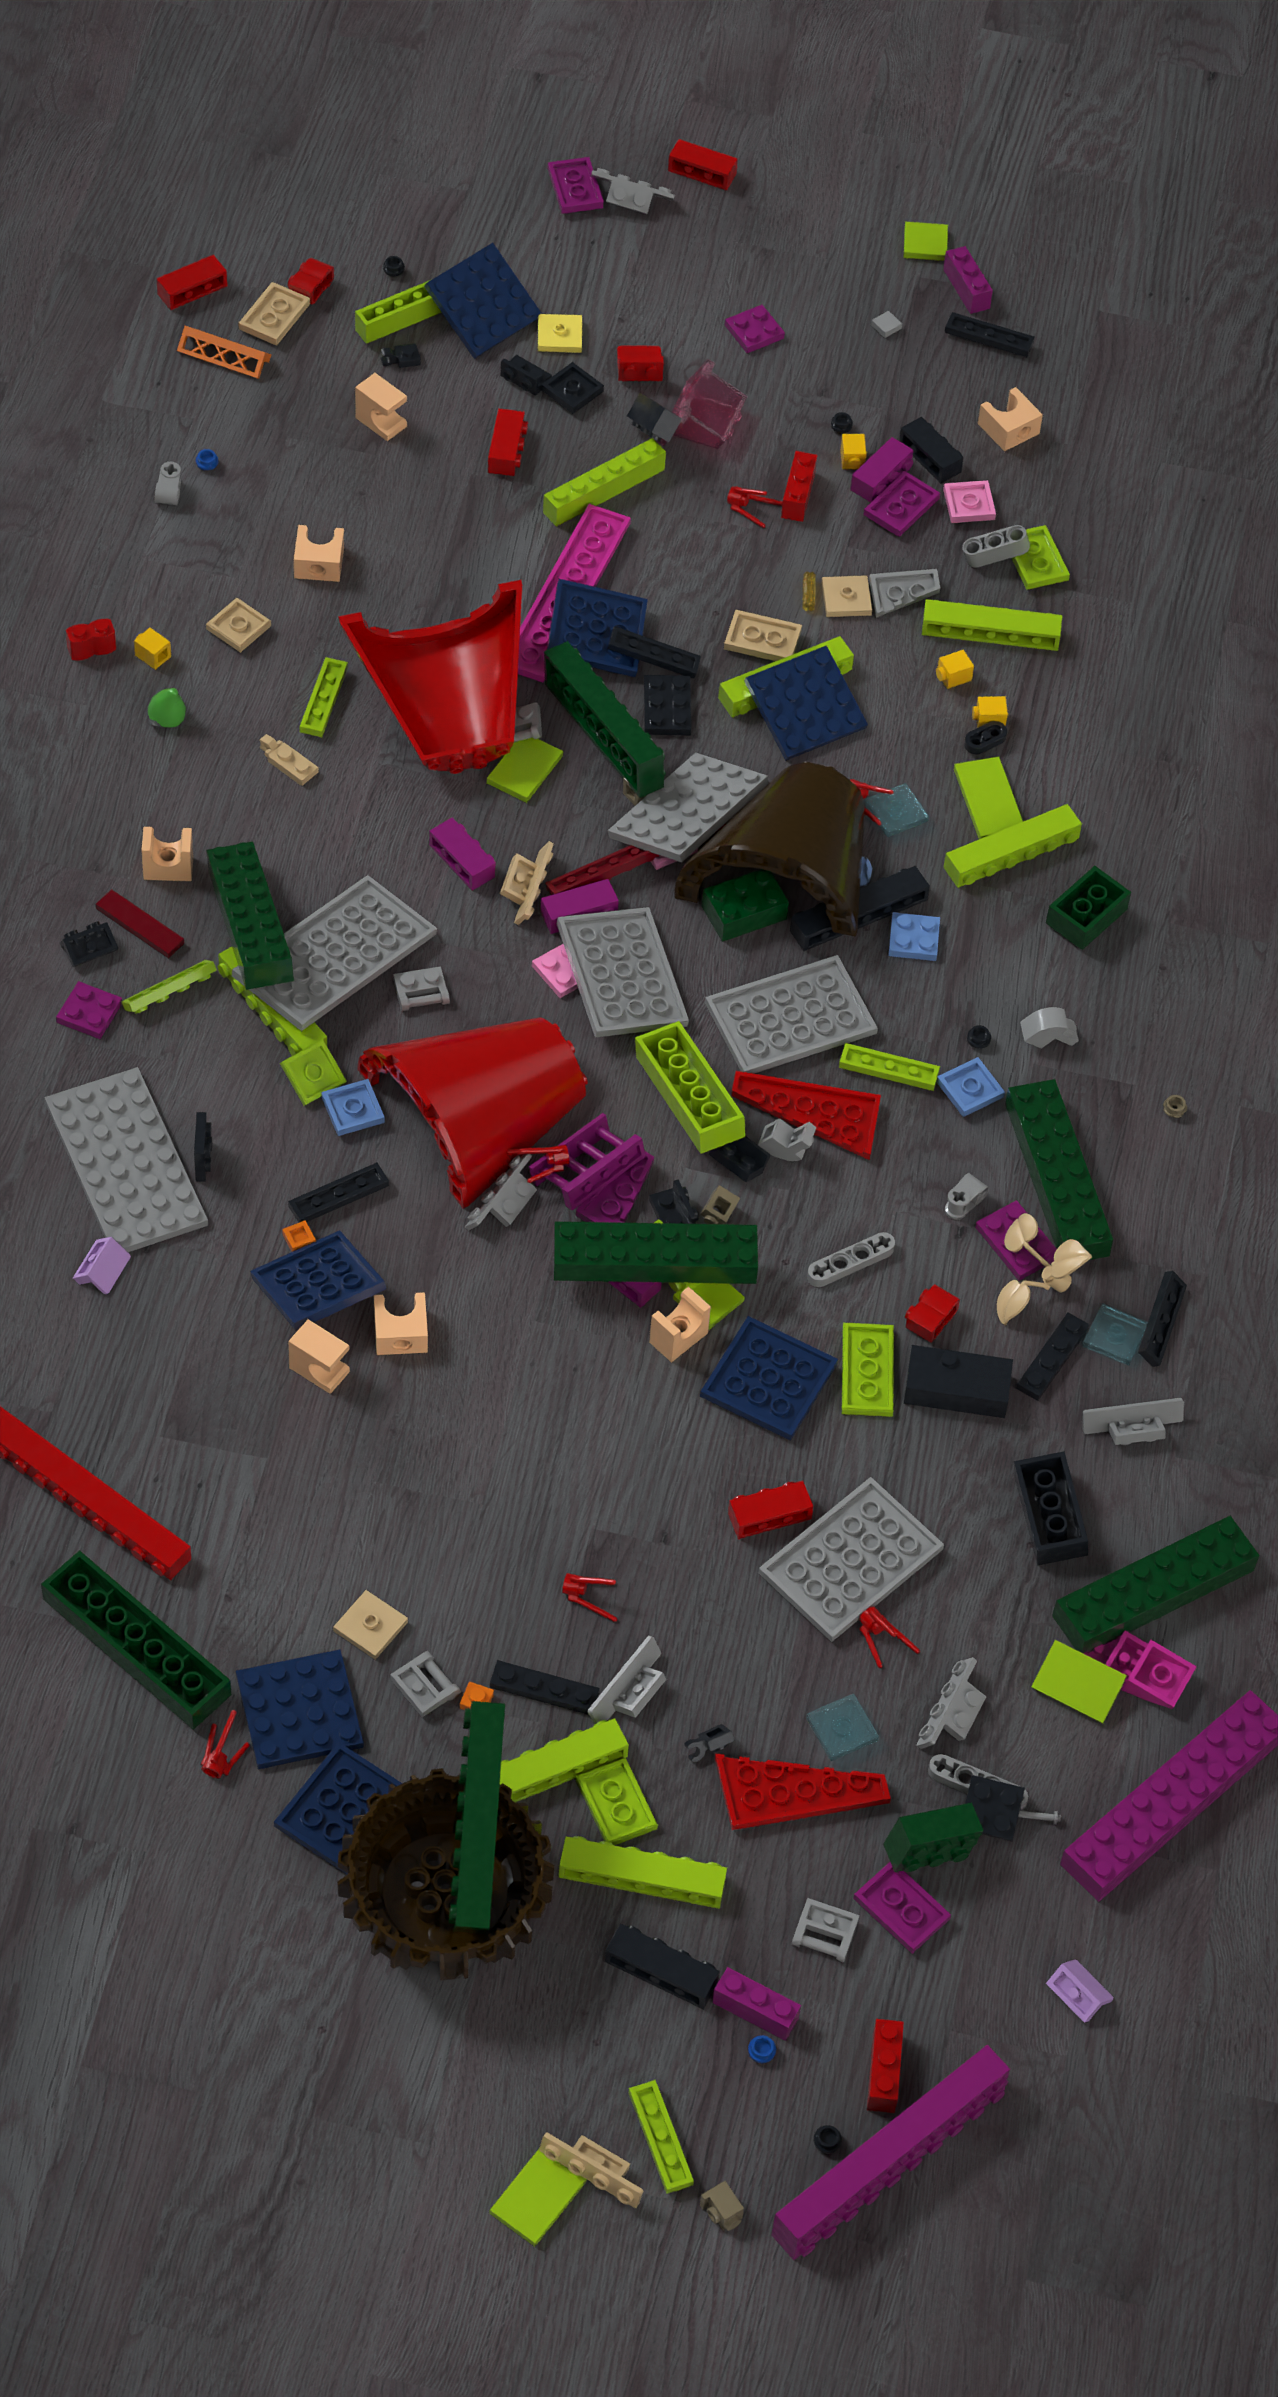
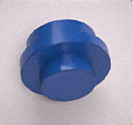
(206, 459)
(762, 2049)

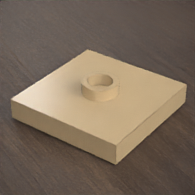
(846, 596)
(238, 625)
(370, 1624)

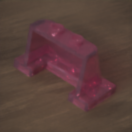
(707, 408)

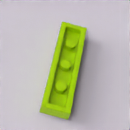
(323, 697)
(161, 990)
(889, 1066)
(661, 2137)

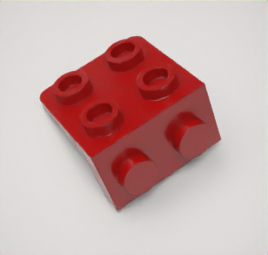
(640, 363)

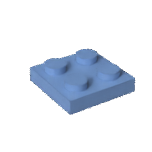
(914, 936)
(970, 1087)
(353, 1107)

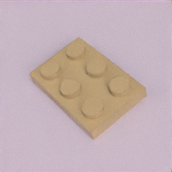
(274, 313)
(762, 636)

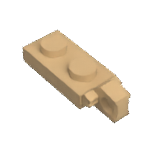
(288, 760)

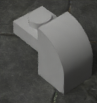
(1048, 1024)
(786, 1142)

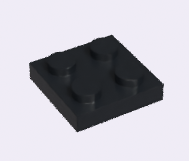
(572, 387)
(202, 1146)
(996, 1806)

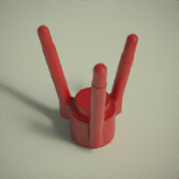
(740, 497)
(864, 788)
(555, 1155)
(576, 1585)
(875, 1623)
(215, 1763)

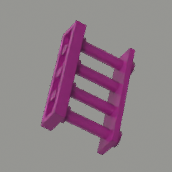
(601, 1173)

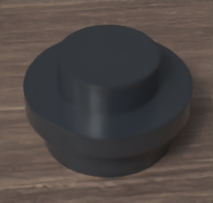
(393, 266)
(841, 422)
(979, 1037)
(827, 2139)

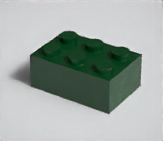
(745, 904)
(1088, 907)
(933, 1837)

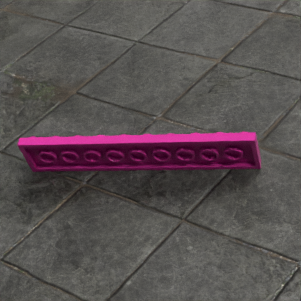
(580, 562)

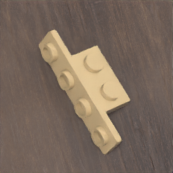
(524, 879)
(594, 2164)

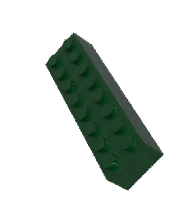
(604, 719)
(250, 915)
(1058, 1167)
(655, 1252)
(1155, 1585)
(136, 1639)
(479, 1817)

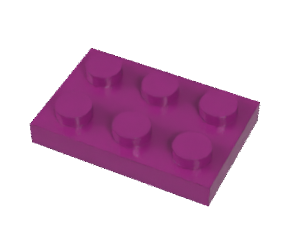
(574, 185)
(901, 503)
(1020, 1263)
(902, 1907)

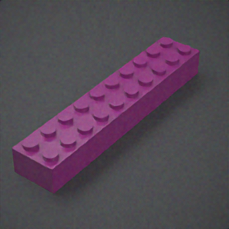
(1172, 1796)
(890, 2153)

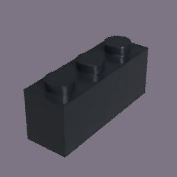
(653, 418)
(932, 450)

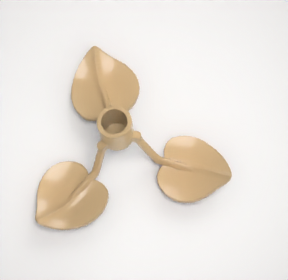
(1066, 1260)

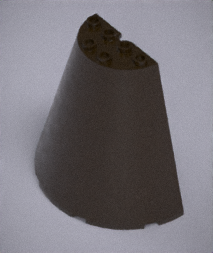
(798, 827)

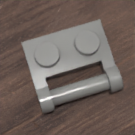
(528, 722)
(420, 983)
(419, 1689)
(829, 1922)

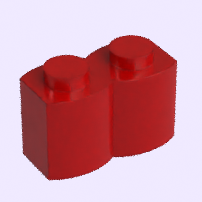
(312, 279)
(91, 639)
(932, 1312)

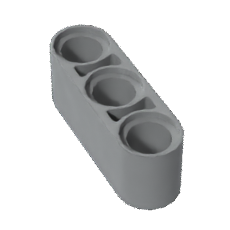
(996, 546)

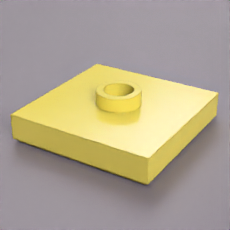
(559, 333)

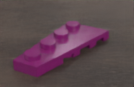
(618, 1197)

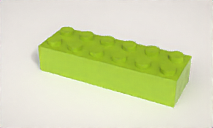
(690, 1087)

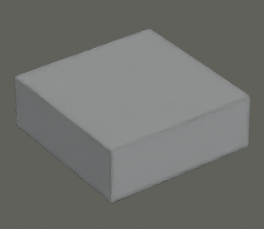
(886, 324)

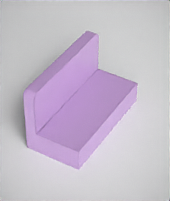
(102, 1264)
(1079, 1989)

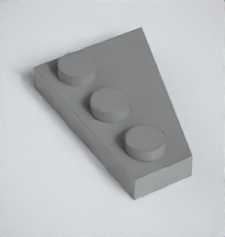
(901, 589)

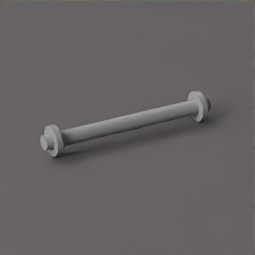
(1041, 1816)

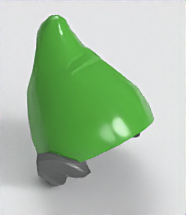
(166, 709)

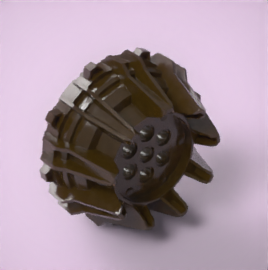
(392, 1851)

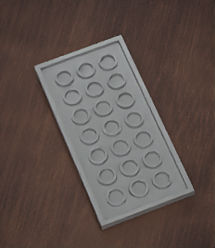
(343, 950)
(126, 1161)

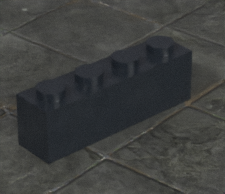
(662, 1965)

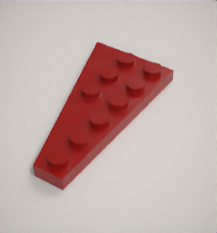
(839, 1114)
(786, 1791)

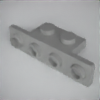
(630, 194)
(507, 1197)
(1134, 1421)
(631, 1686)
(956, 1707)

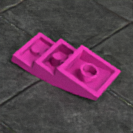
(1150, 1668)

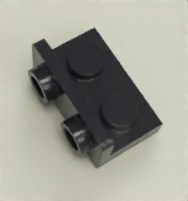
(524, 374)
(89, 944)
(742, 1158)
(674, 1205)

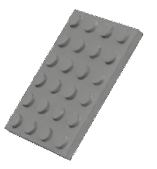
(689, 807)
(622, 971)
(791, 1015)
(851, 1559)

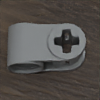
(168, 484)
(965, 1197)

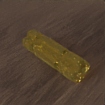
(809, 591)

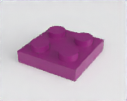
(754, 328)
(89, 1010)

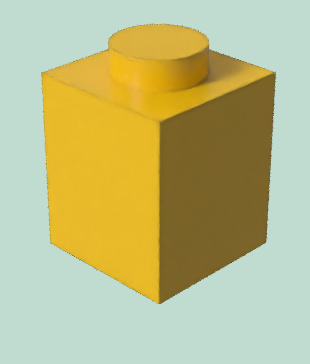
(853, 451)
(152, 648)
(955, 669)
(989, 710)

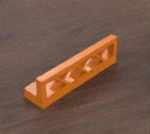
(228, 345)

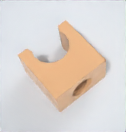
(377, 404)
(1014, 426)
(318, 561)
(167, 860)
(690, 1316)
(401, 1333)
(317, 1356)

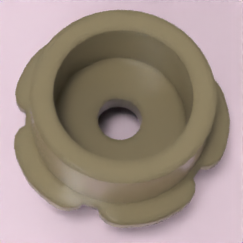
(1177, 1102)

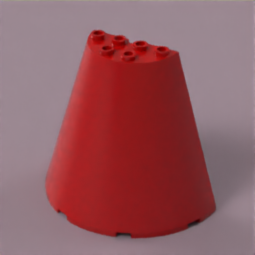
(450, 680)
(484, 1092)

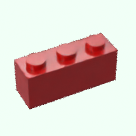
(702, 164)
(191, 282)
(507, 442)
(799, 486)
(770, 1509)
(885, 2065)

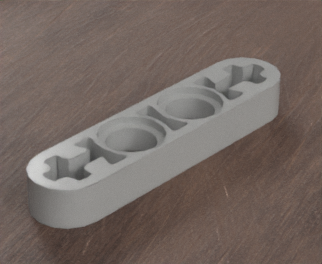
(853, 1262)
(950, 1763)

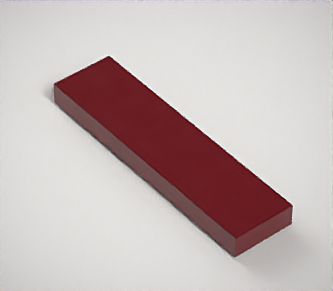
(140, 923)

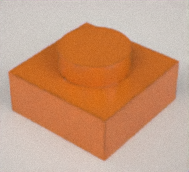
(298, 1235)
(477, 1693)

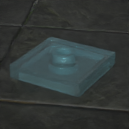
(897, 810)
(1115, 1334)
(842, 1727)

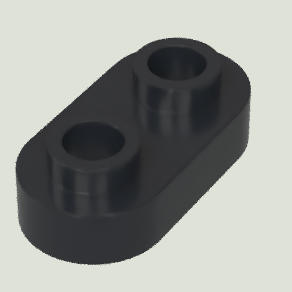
(982, 738)

